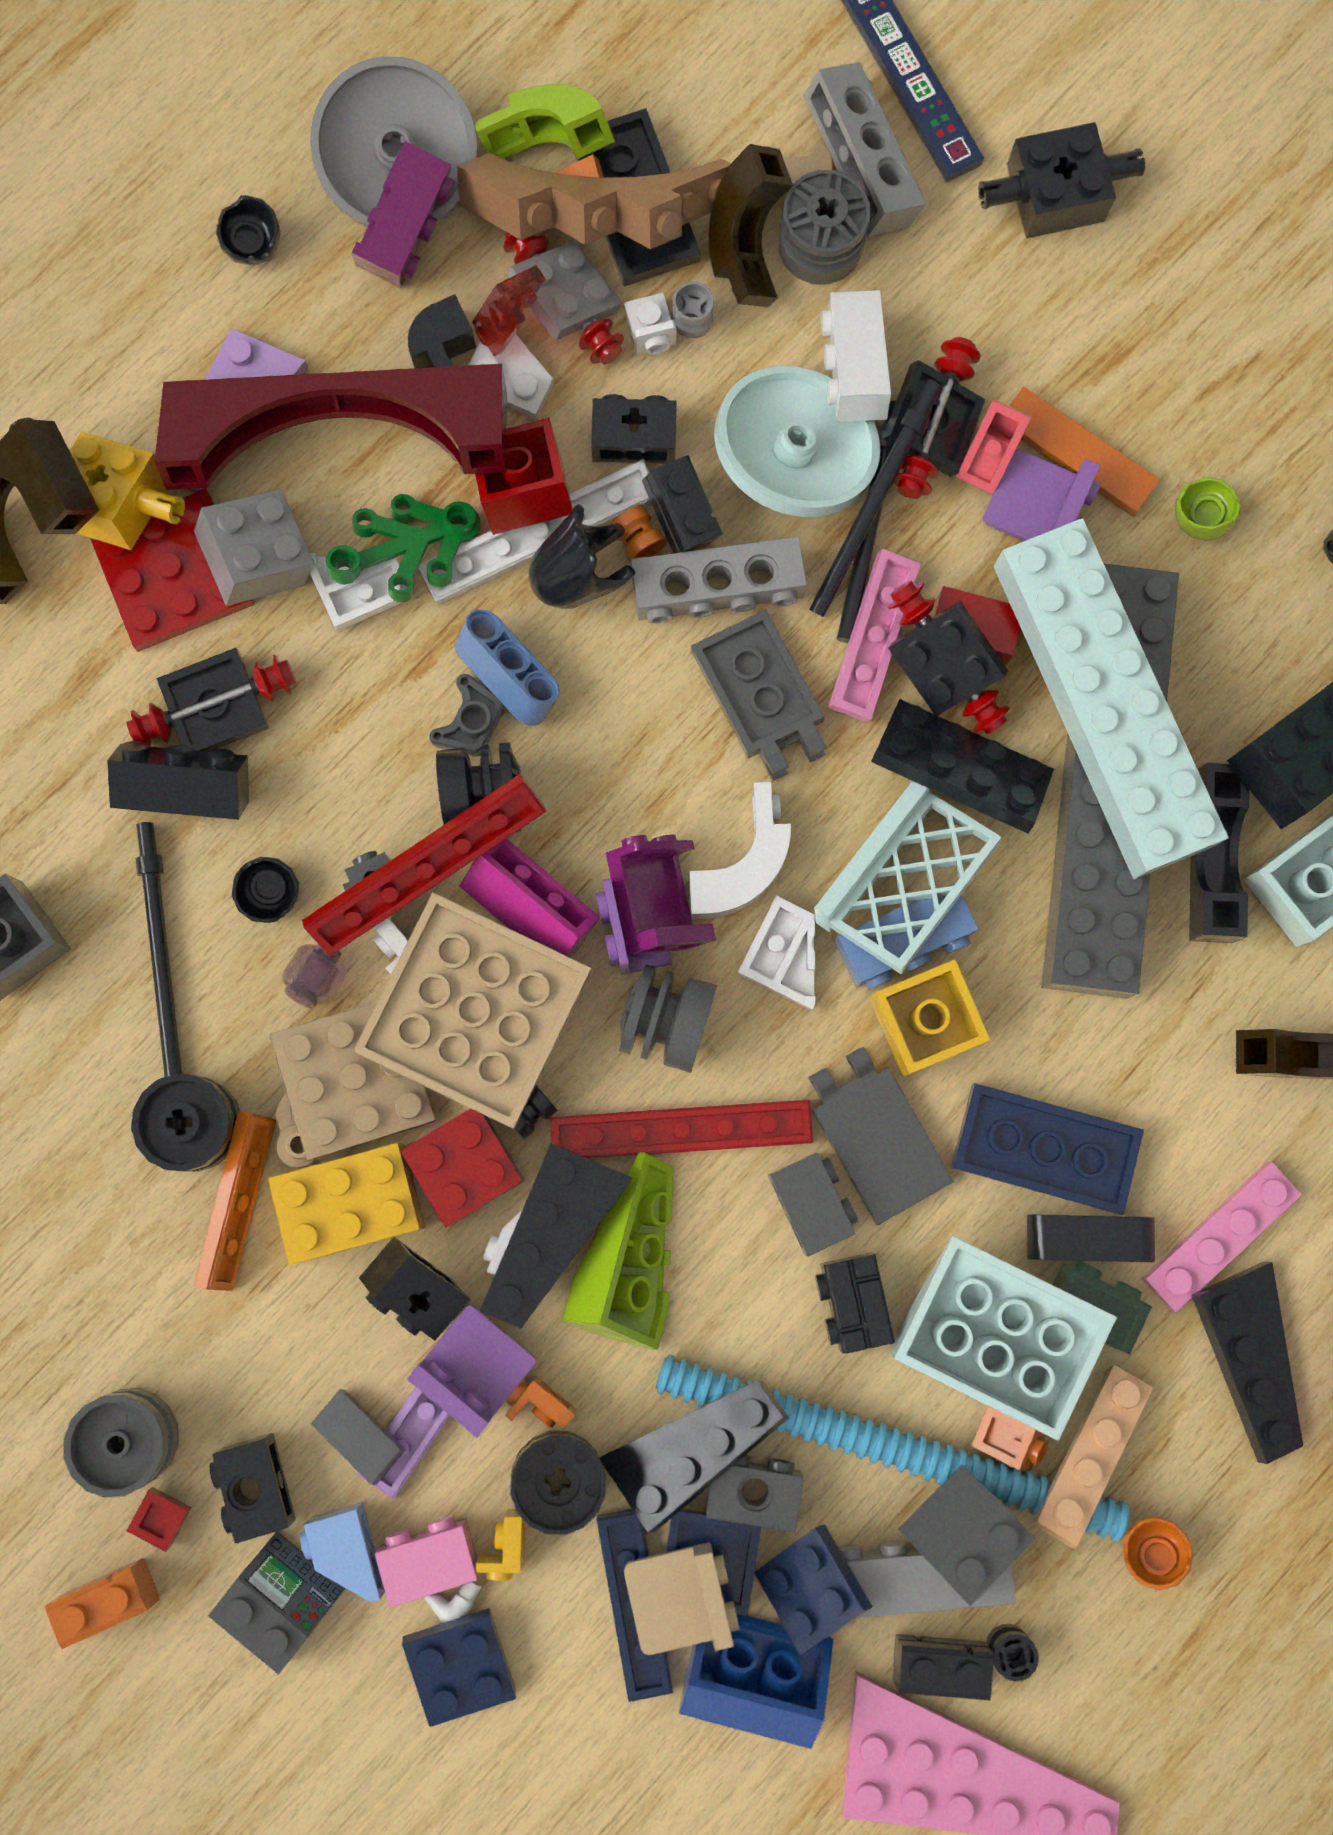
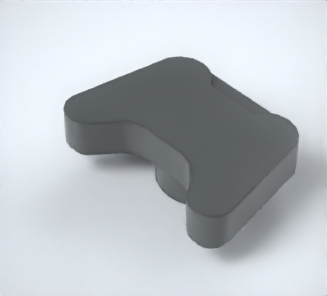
(473, 721)

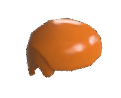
(1157, 1553)

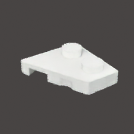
(356, 600)

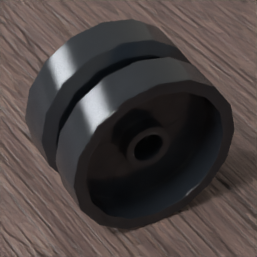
(161, 1117)

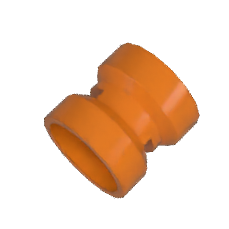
(639, 536)

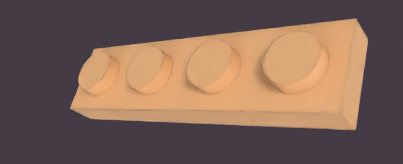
(1092, 1456)

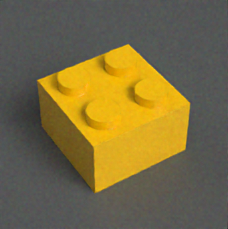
(929, 1018)

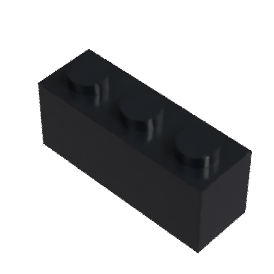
(178, 780)

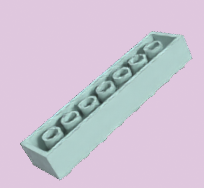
(1109, 699)

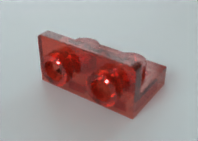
(504, 309)

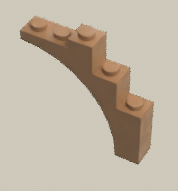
(587, 207)

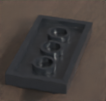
(636, 155)
(963, 766)

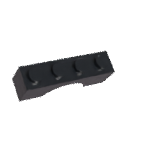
(1216, 891)

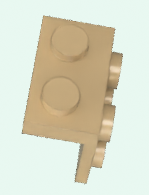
(680, 1600)

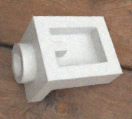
(650, 324)

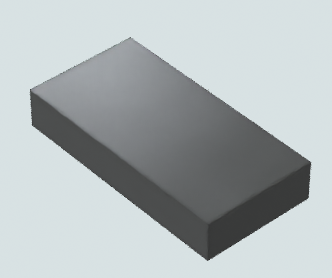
(358, 1437)

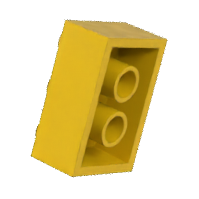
(346, 1203)

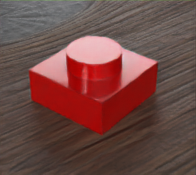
(159, 1519)

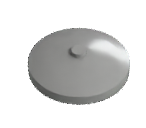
(370, 116)

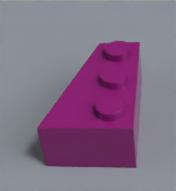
(403, 215)

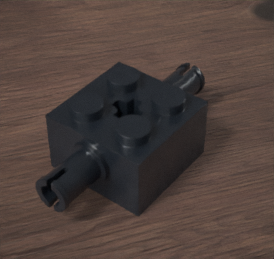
(1061, 179)

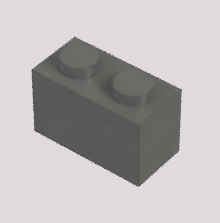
(813, 1203)

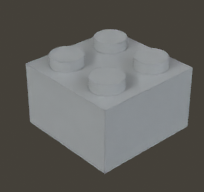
(253, 546)

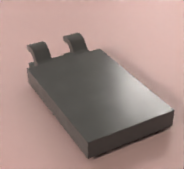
(761, 691)
(878, 1138)

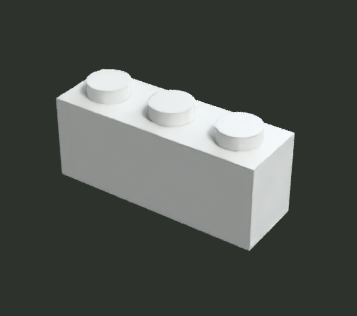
(856, 356)

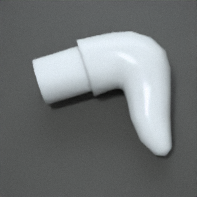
(458, 1606)

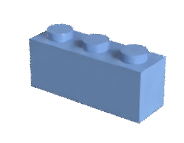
(950, 934)

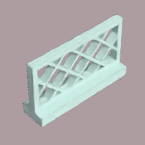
(876, 854)

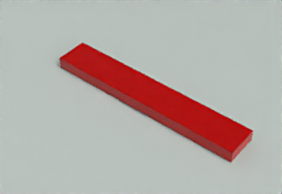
(424, 865)
(684, 1129)

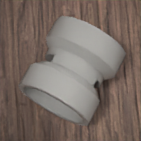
(693, 300)

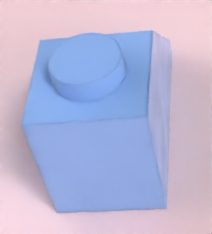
(344, 1550)

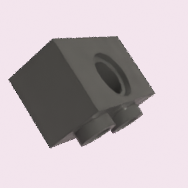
(774, 1510)

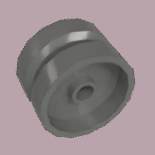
(97, 1456)

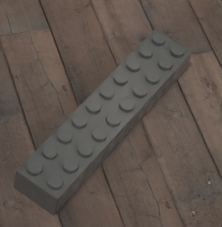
(1094, 900)

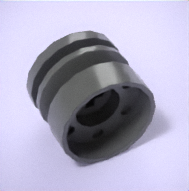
(823, 226)
(666, 1018)

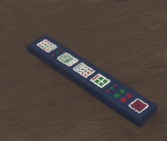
(916, 86)

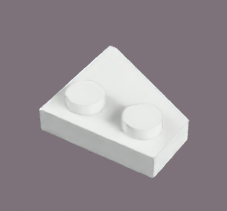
(525, 377)
(784, 953)

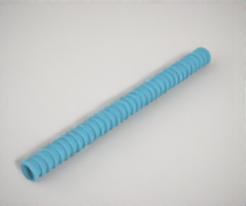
(887, 1445)

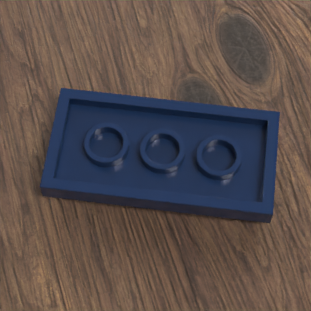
(1047, 1149)

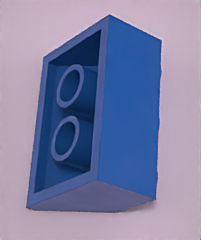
(760, 1683)

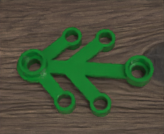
(407, 541)

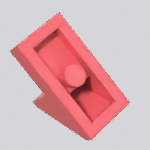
(993, 446)

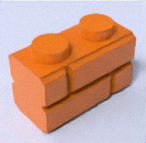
(102, 1603)

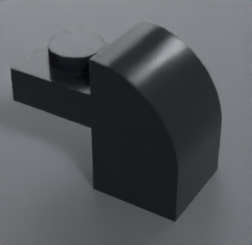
(440, 334)

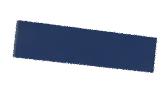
(622, 1541)

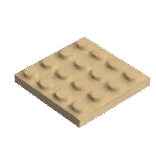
(472, 1010)

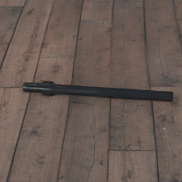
(914, 424)
(863, 557)
(150, 866)

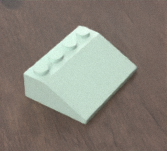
(1003, 1337)

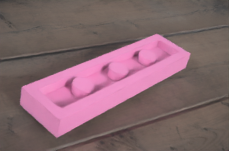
(872, 634)
(1221, 1236)

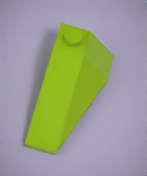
(622, 1273)

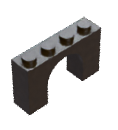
(51, 484)

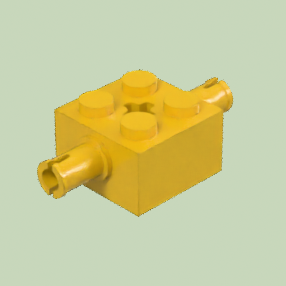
(124, 488)

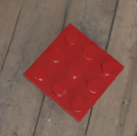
(165, 579)

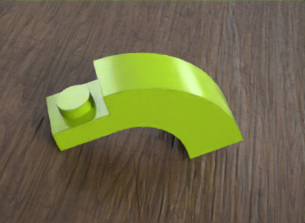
(546, 115)

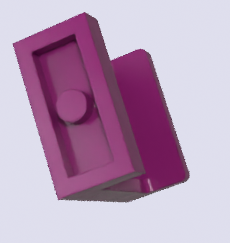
(653, 896)

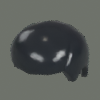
(248, 230)
(265, 889)

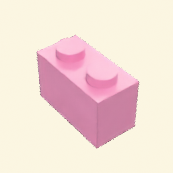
(426, 1561)

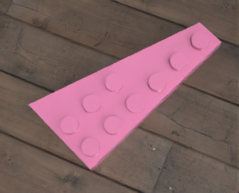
(946, 1776)

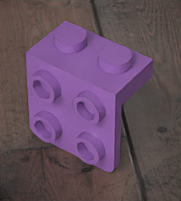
(1039, 496)

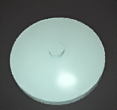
(787, 446)

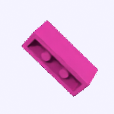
(528, 899)

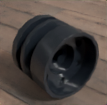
(465, 785)
(575, 1502)

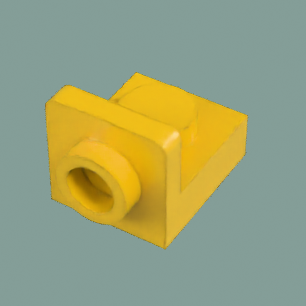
(510, 1539)

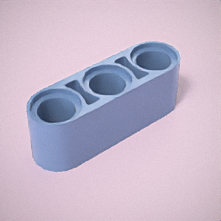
(507, 667)

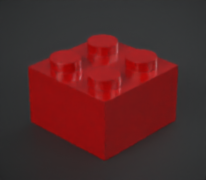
(534, 481)
(462, 1166)

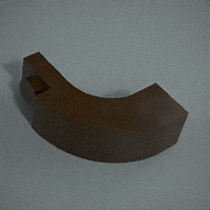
(738, 218)
(1284, 1054)

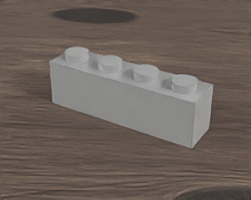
(904, 1582)

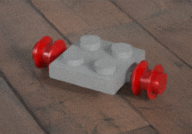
(571, 295)

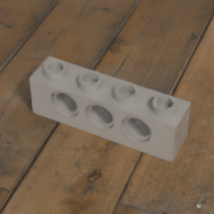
(864, 145)
(777, 557)

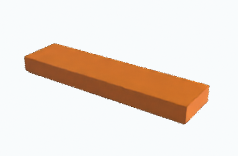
(1070, 443)
(235, 1202)

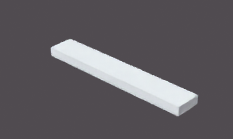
(498, 554)

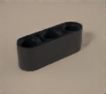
(1090, 1238)

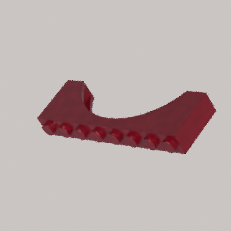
(218, 419)

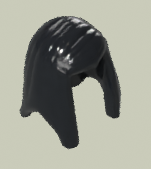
(566, 561)

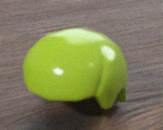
(1207, 508)

